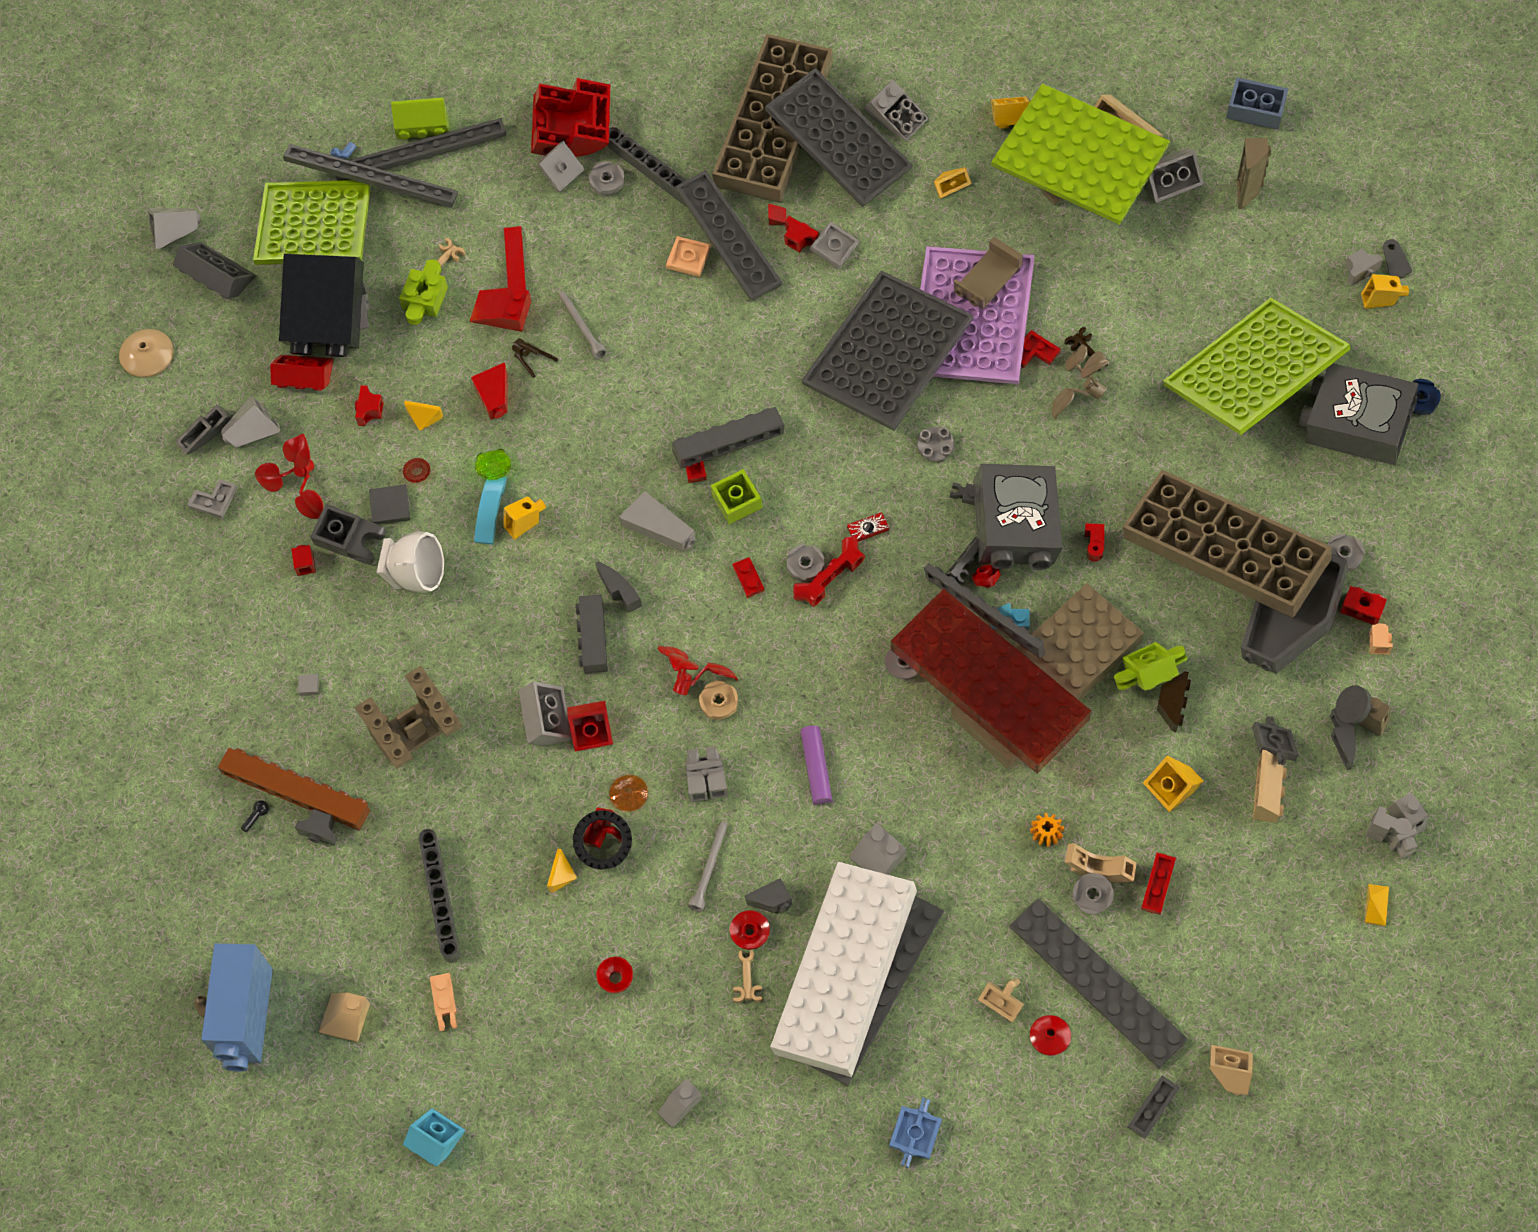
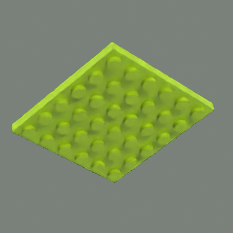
(312, 220)

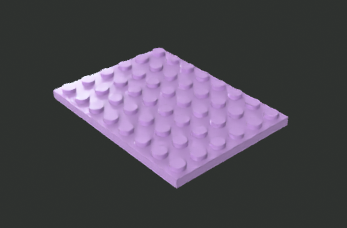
(995, 338)

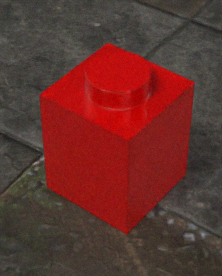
(303, 560)

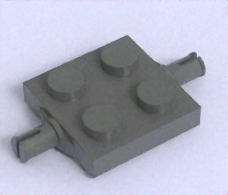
(1275, 740)

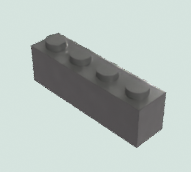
(592, 634)

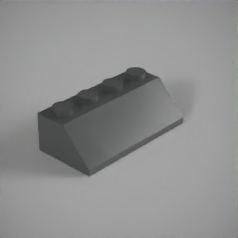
(212, 269)

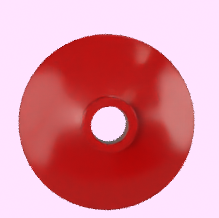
(745, 921)
(1050, 1044)

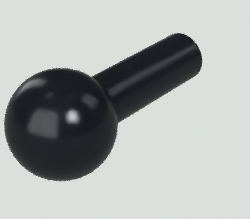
(260, 808)

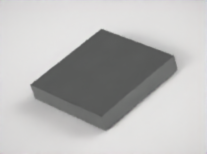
(389, 504)

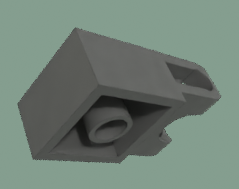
(350, 538)

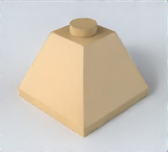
(345, 1016)
(1232, 1068)

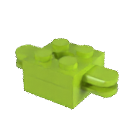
(423, 292)
(1150, 666)

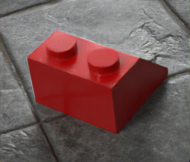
(589, 725)

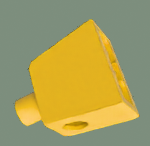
(1383, 291)
(522, 516)

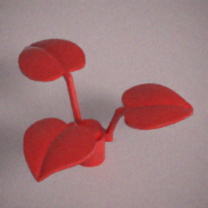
(269, 476)
(679, 662)

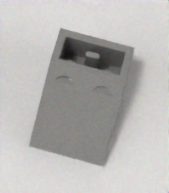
(896, 111)

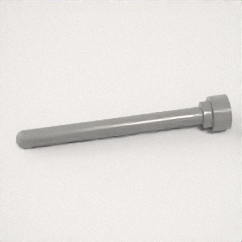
(597, 349)
(697, 901)

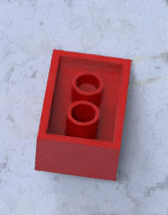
(502, 308)

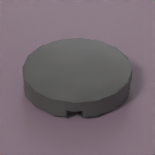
(1353, 704)

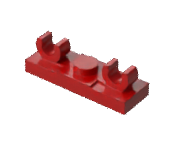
(1158, 883)

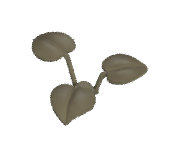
(1091, 385)

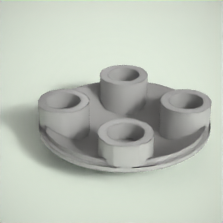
(935, 443)

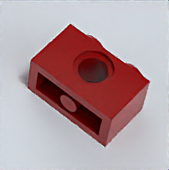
(1369, 614)

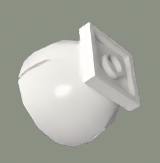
(412, 562)

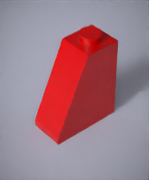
(493, 390)

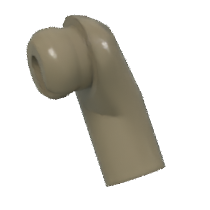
(200, 1005)

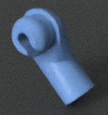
(344, 154)

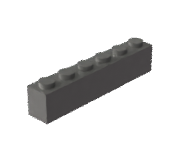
(728, 437)

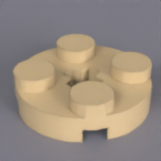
(725, 692)

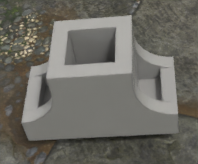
(1362, 266)

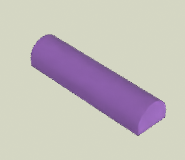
(816, 765)

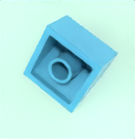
(433, 1137)

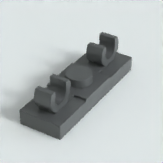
(965, 558)
(1153, 1107)

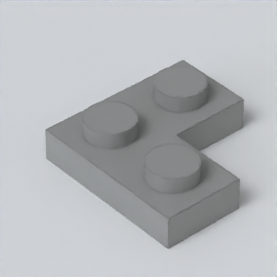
(214, 504)

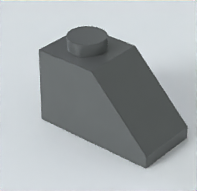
(770, 897)

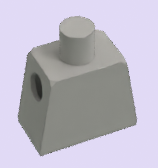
(1411, 809)

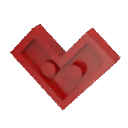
(1040, 347)

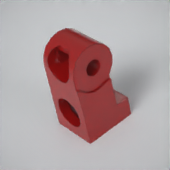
(1096, 541)

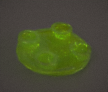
(493, 464)

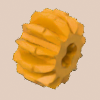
(1054, 827)

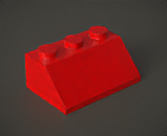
(301, 372)

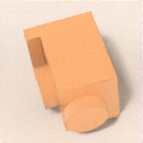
(1380, 639)

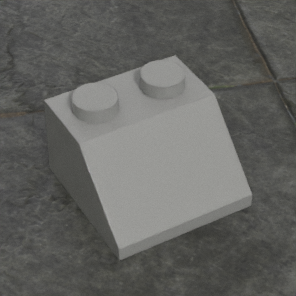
(878, 851)

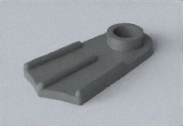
(1396, 259)

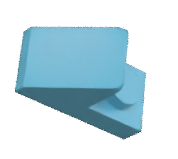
(1019, 616)

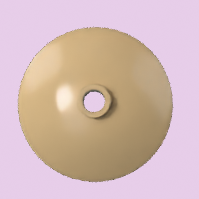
(147, 360)

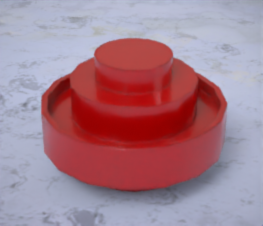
(986, 576)

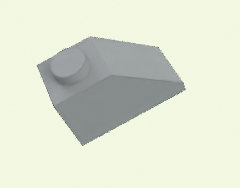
(679, 1103)

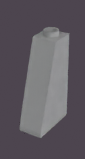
(657, 522)

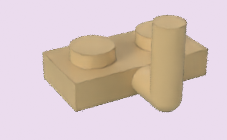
(1001, 1000)

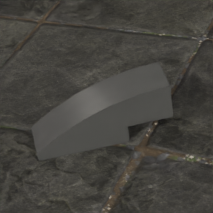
(204, 429)
(618, 587)
(1344, 739)

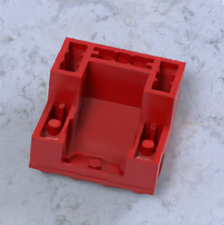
(571, 116)

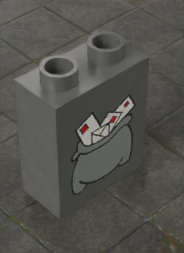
(1359, 413)
(1017, 515)

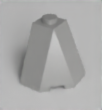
(171, 224)
(249, 424)

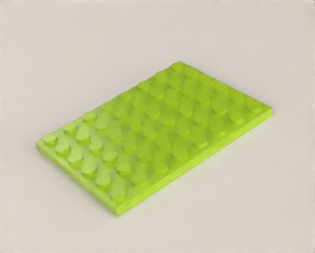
(1080, 153)
(1256, 365)

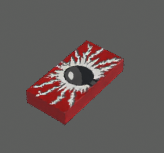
(868, 527)

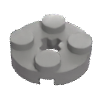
(610, 186)
(1350, 544)
(806, 553)
(1102, 885)

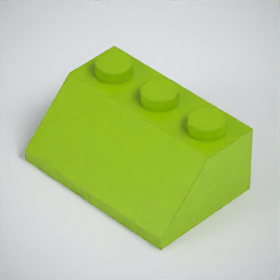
(420, 118)

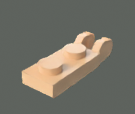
(443, 999)

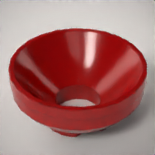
(614, 965)

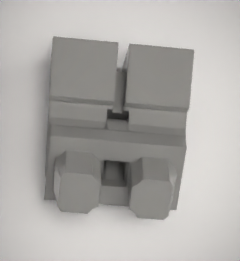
(705, 775)
(1395, 831)

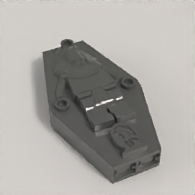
(1278, 639)

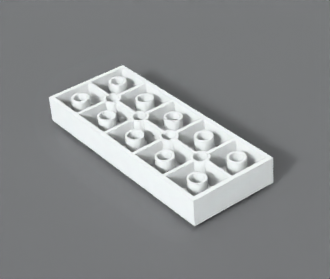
(844, 969)

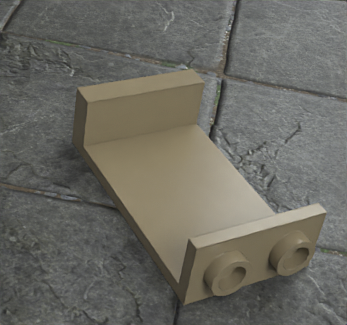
(989, 274)

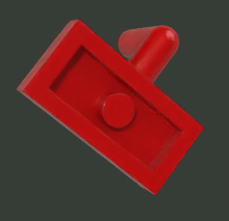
(597, 831)

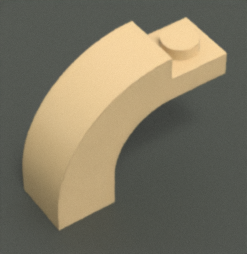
(1115, 869)

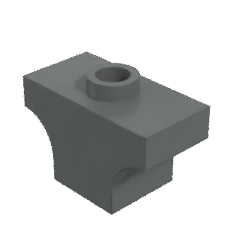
(318, 828)

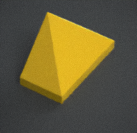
(952, 181)
(423, 414)
(561, 872)
(1376, 904)

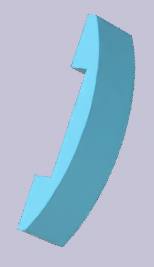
(488, 510)

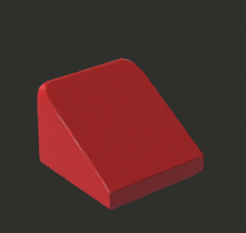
(776, 215)

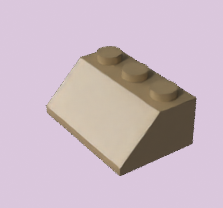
(1269, 788)

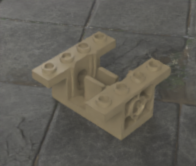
(413, 726)

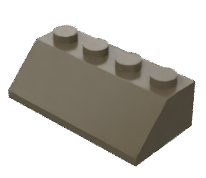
(1252, 169)

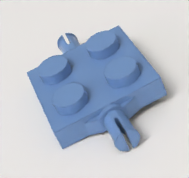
(915, 1132)

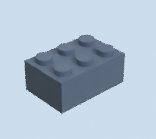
(1257, 103)

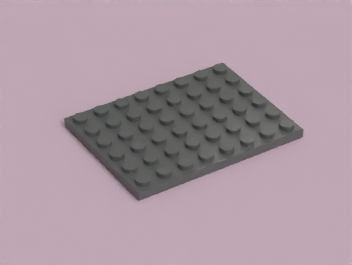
(887, 350)

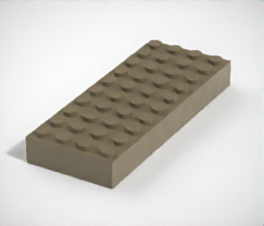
(757, 149)
(1227, 543)
(1080, 647)

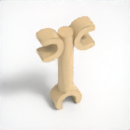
(450, 250)
(747, 991)

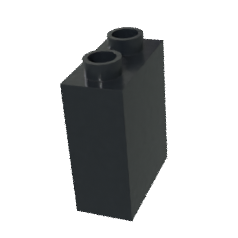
(321, 303)

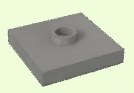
(560, 166)
(834, 245)

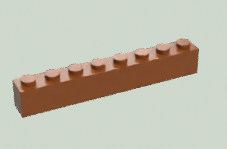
(293, 788)

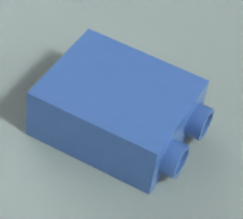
(237, 1005)

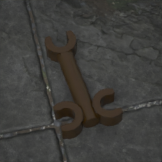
(1079, 339)

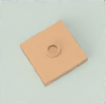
(688, 256)

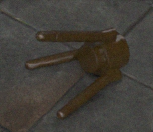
(522, 348)

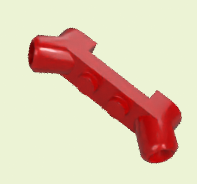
(814, 591)

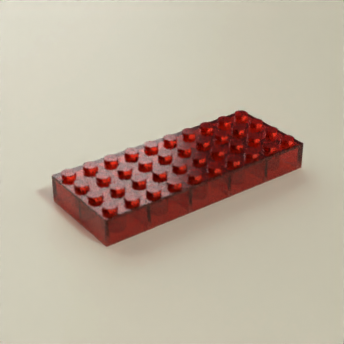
(990, 680)

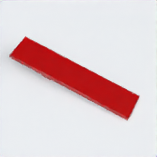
(514, 257)

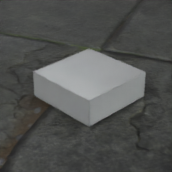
(308, 684)

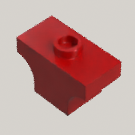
(798, 234)
(368, 406)

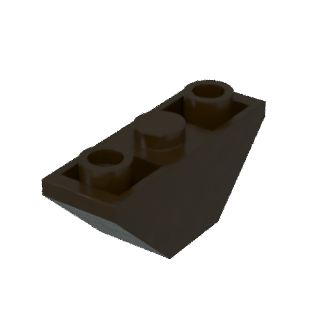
(1173, 700)

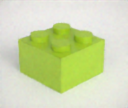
(736, 496)

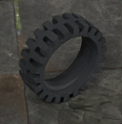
(579, 847)

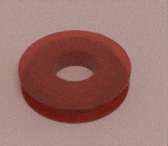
(416, 463)

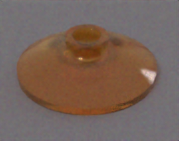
(628, 801)

